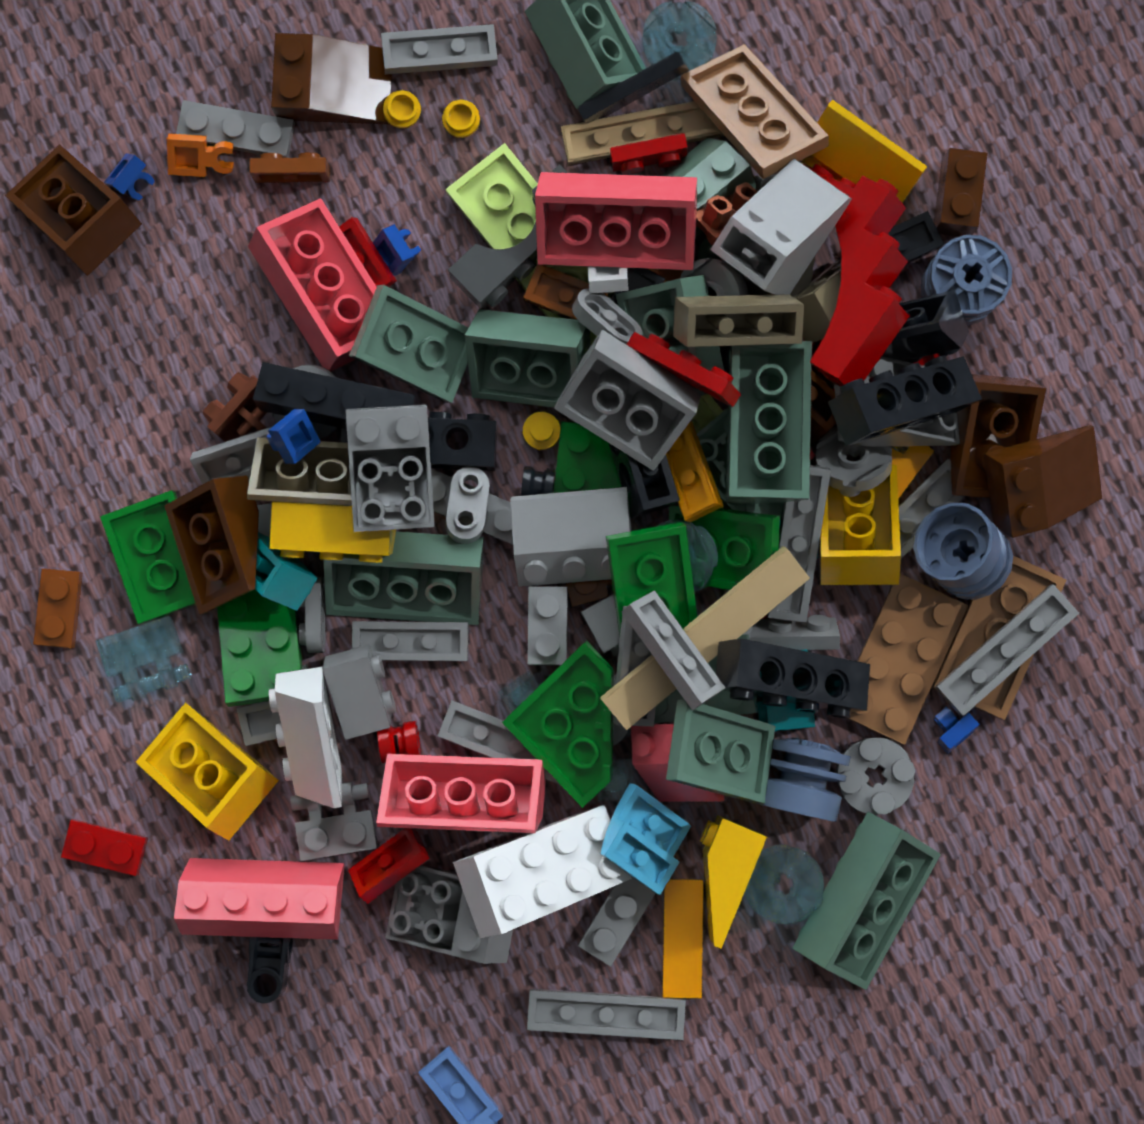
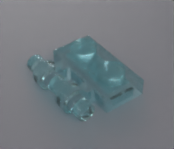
(140, 647)

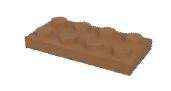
(754, 111)
(989, 615)
(906, 655)

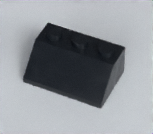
(933, 328)

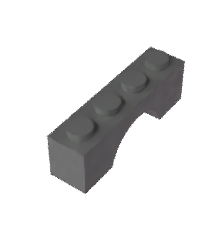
(488, 272)

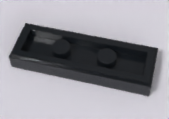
(633, 88)

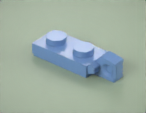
(459, 1090)

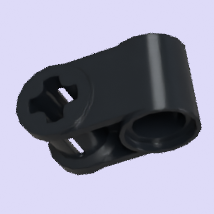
(268, 960)

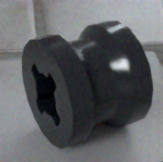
(537, 482)

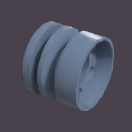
(978, 256)
(949, 539)
(805, 778)

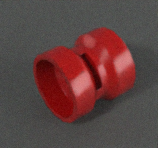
(407, 737)

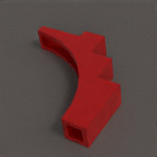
(866, 308)

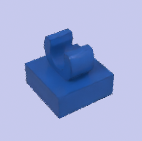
(126, 174)
(394, 249)
(293, 436)
(955, 730)

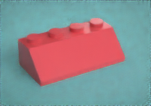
(616, 220)
(316, 279)
(462, 793)
(260, 898)

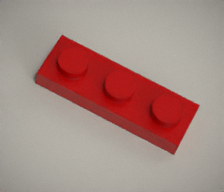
(687, 368)

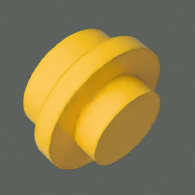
(401, 109)
(461, 118)
(541, 430)

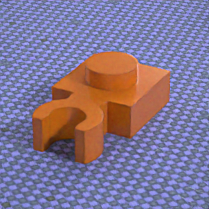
(191, 156)

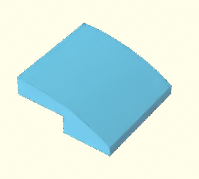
(644, 838)

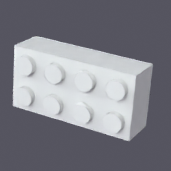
(538, 872)

